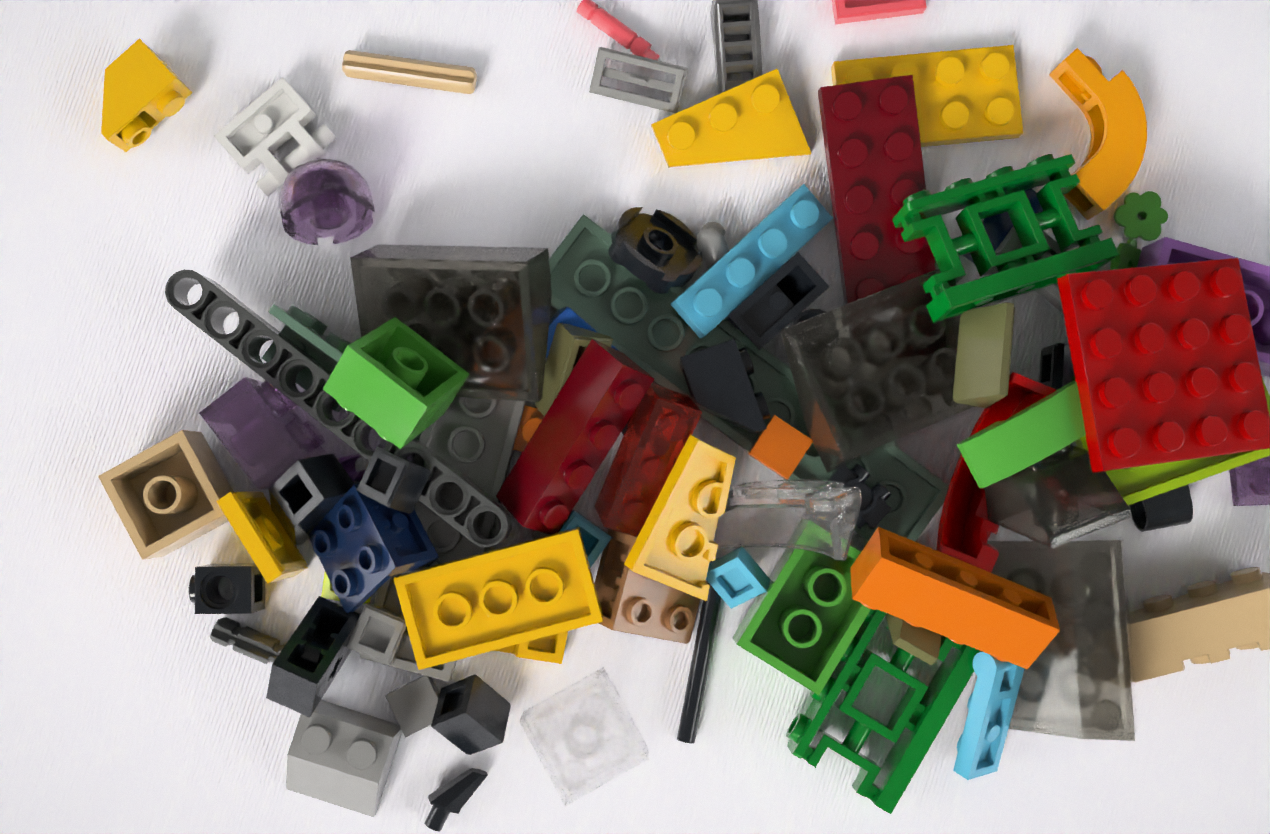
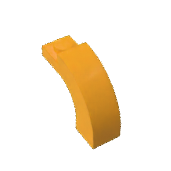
(1116, 131)

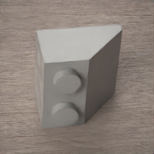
(342, 757)

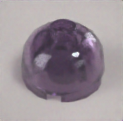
(325, 201)

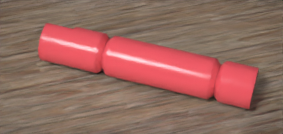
(616, 29)

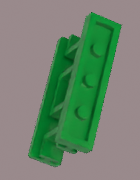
(1017, 270)
(910, 727)

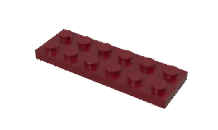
(871, 170)

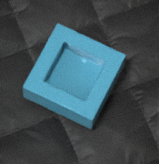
(737, 577)

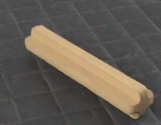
(409, 72)

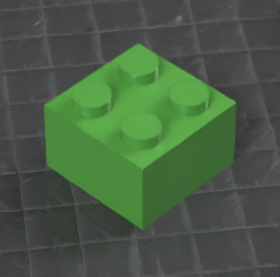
(395, 382)

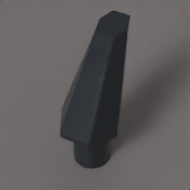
(453, 797)

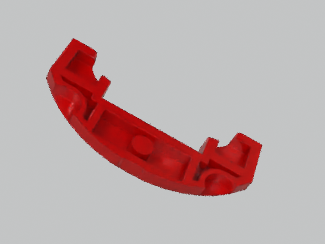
(964, 515)

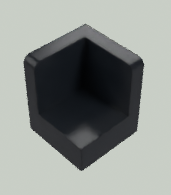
(471, 715)

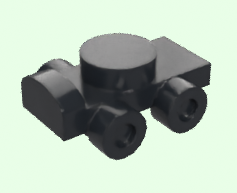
(874, 500)

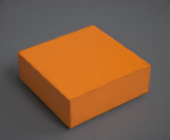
(780, 447)

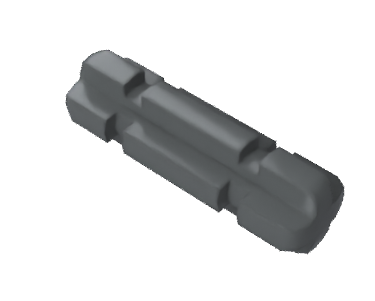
(246, 640)

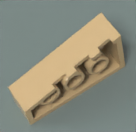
(1201, 624)

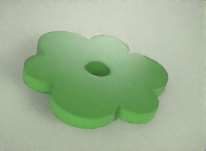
(1151, 214)
(1128, 255)

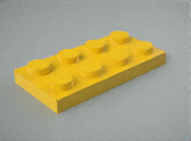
(957, 92)
(498, 598)

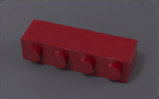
(574, 438)

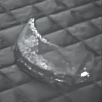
(790, 515)

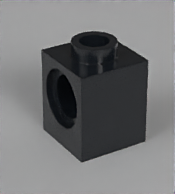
(247, 583)

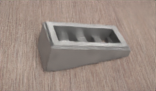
(733, 10)

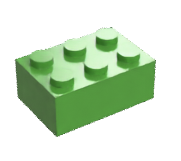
(804, 617)

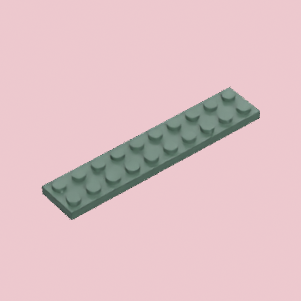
(657, 336)

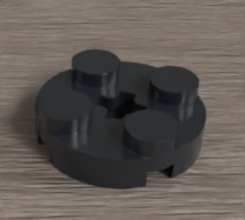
(635, 250)

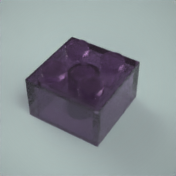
(262, 430)

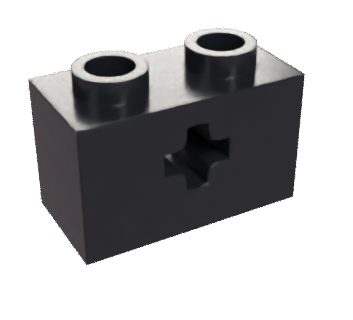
(312, 657)

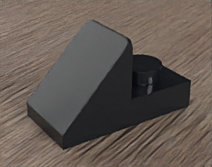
(778, 300)

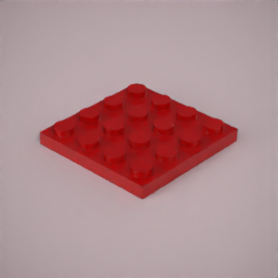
(1165, 363)

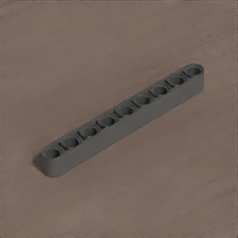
(281, 373)

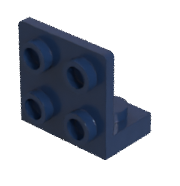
(367, 545)

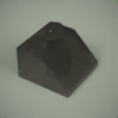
(1056, 499)

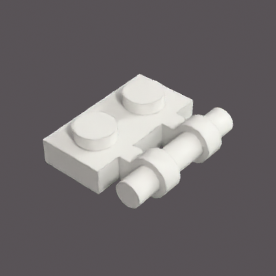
(265, 127)

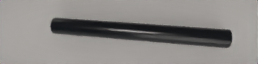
(699, 667)

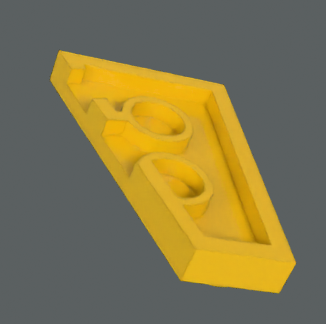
(735, 125)
(683, 522)

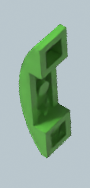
(1025, 437)

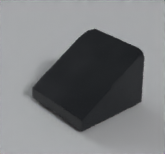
(1056, 366)
(393, 480)

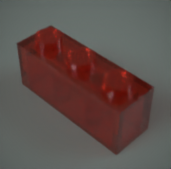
(645, 458)

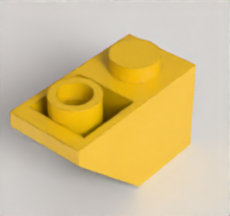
(138, 96)

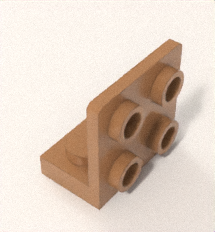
(640, 603)

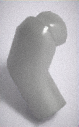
(712, 243)

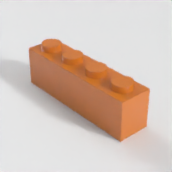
(953, 598)

